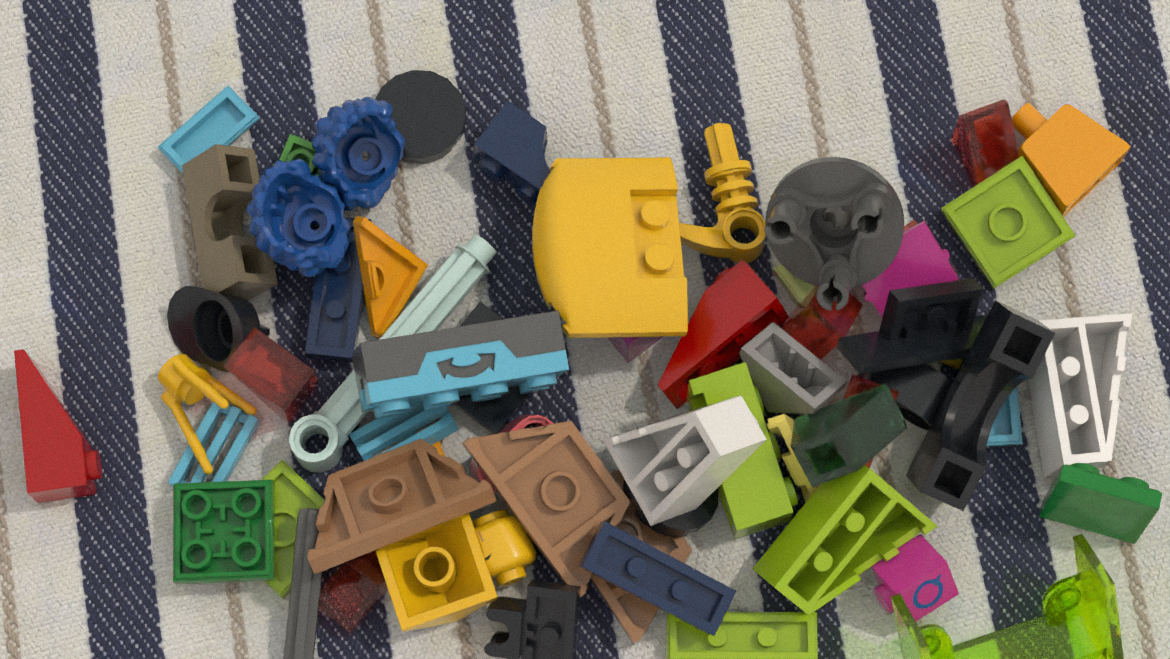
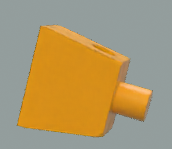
(1067, 152)

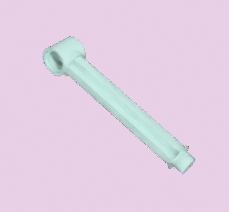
(424, 314)

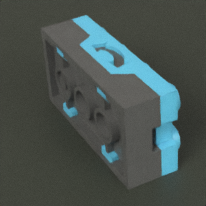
(459, 362)

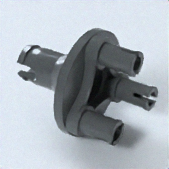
(834, 225)

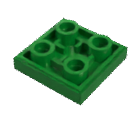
(1100, 502)
(224, 532)

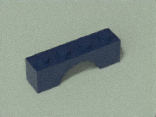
(514, 150)

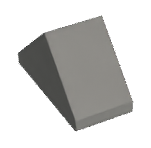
(788, 373)

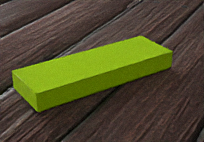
(746, 637)

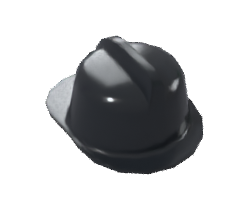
(210, 324)

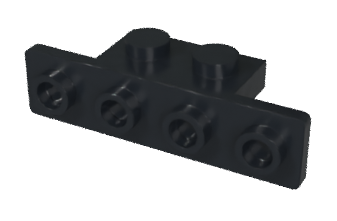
(919, 328)

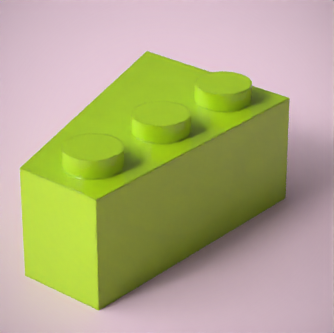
(756, 492)
(838, 537)

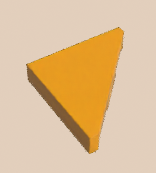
(387, 274)

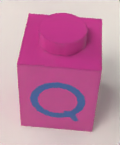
(917, 575)

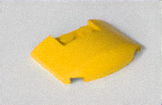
(611, 247)

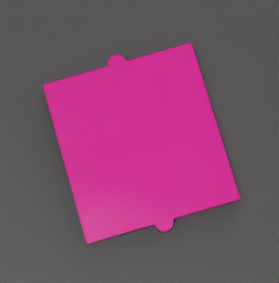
(916, 264)

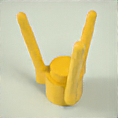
(189, 384)

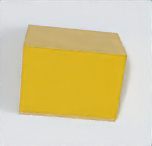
(437, 575)

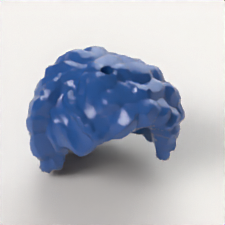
(342, 139)
(285, 211)

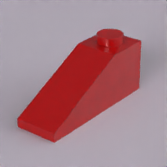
(722, 323)
(54, 449)

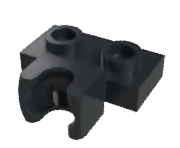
(537, 626)

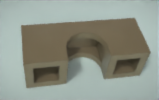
(218, 192)

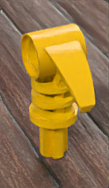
(736, 205)

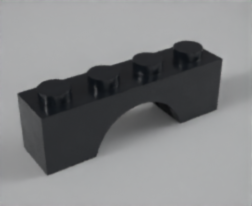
(956, 442)

